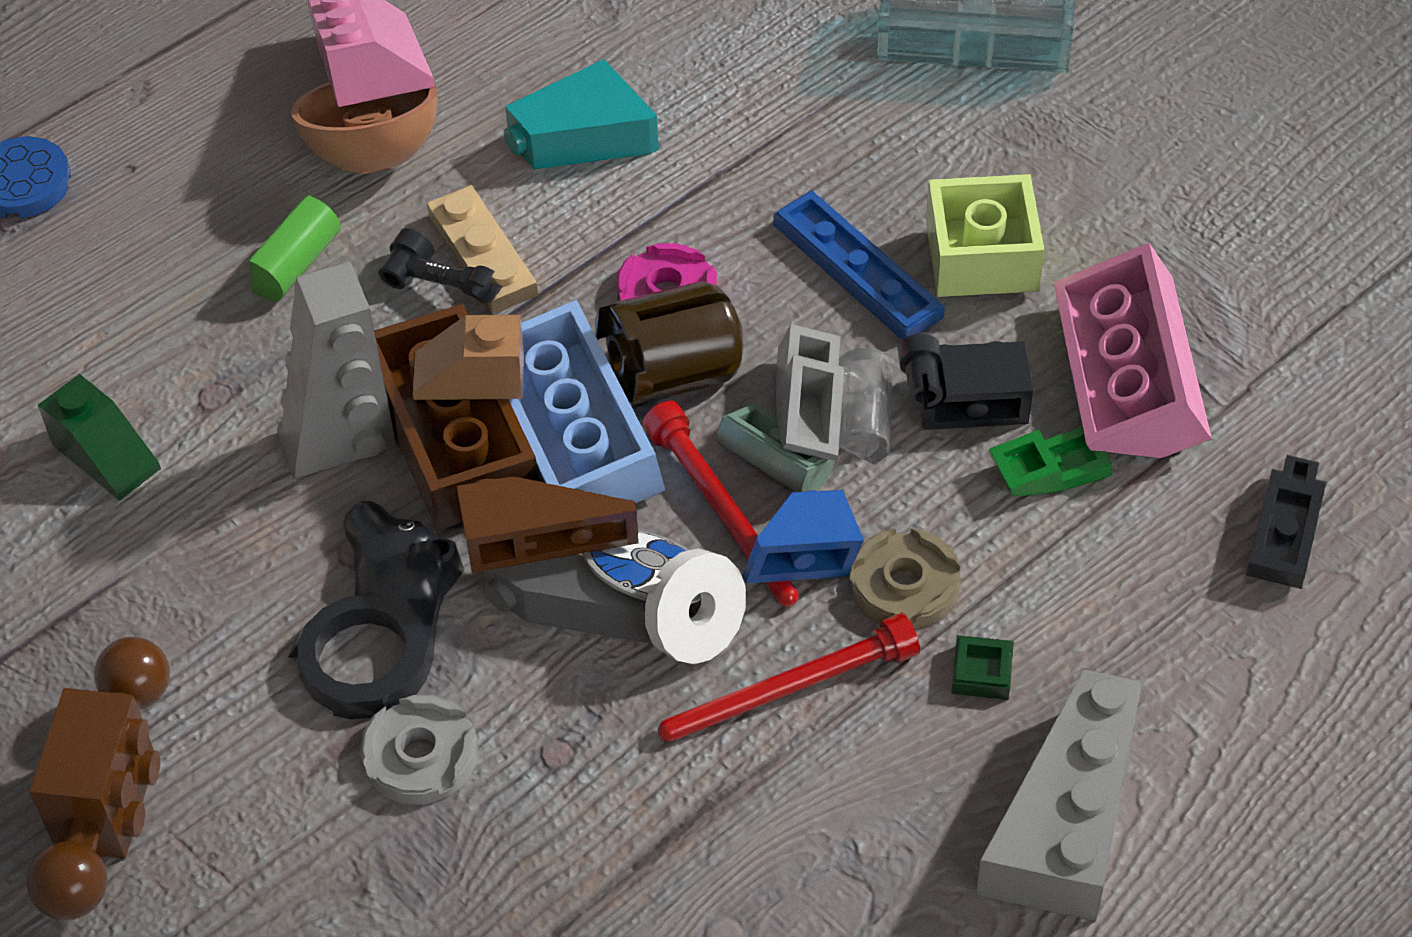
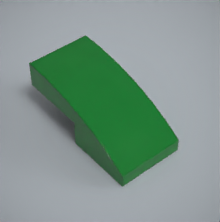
(1050, 465)

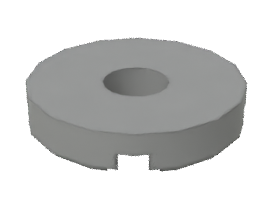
(423, 778)

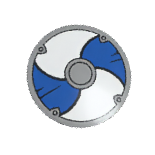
(635, 566)

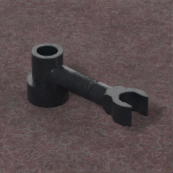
(411, 258)

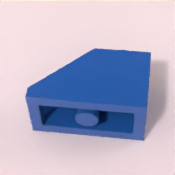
(806, 539)

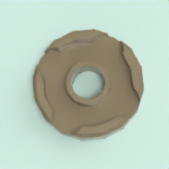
(915, 552)

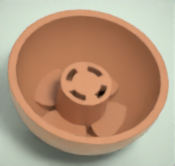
(368, 133)

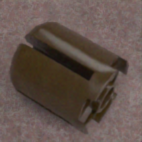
(672, 341)

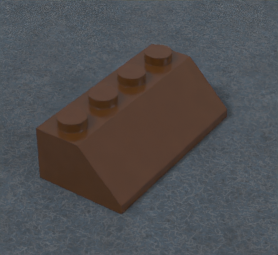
(450, 438)

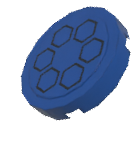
(31, 176)

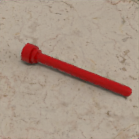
(668, 428)
(892, 640)

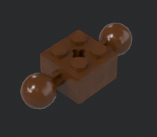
(95, 777)

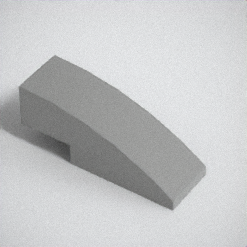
(809, 392)

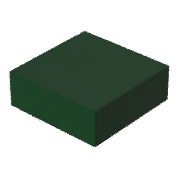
(982, 667)

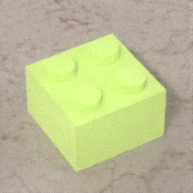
(984, 235)

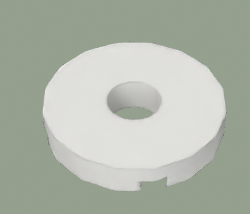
(720, 611)

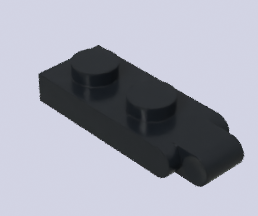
(1287, 523)

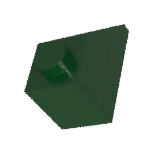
(97, 437)

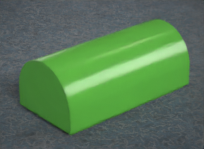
(292, 248)

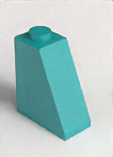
(581, 120)

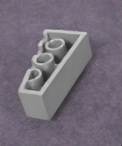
(335, 378)
(1064, 816)

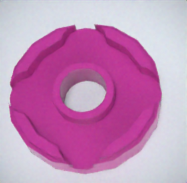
(659, 264)

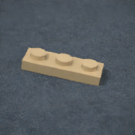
(478, 241)

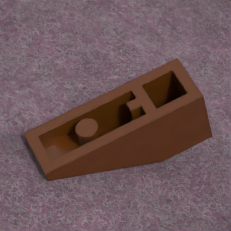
(534, 521)

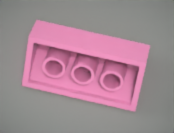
(368, 50)
(1131, 357)

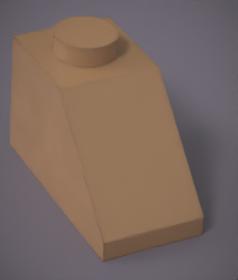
(472, 360)

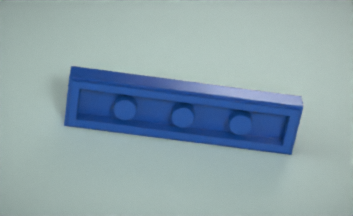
(858, 265)

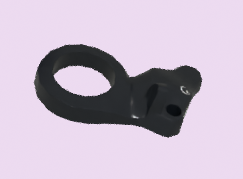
(399, 586)

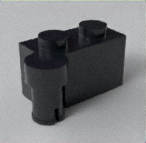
(967, 382)

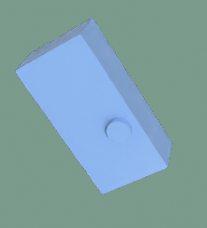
(578, 412)

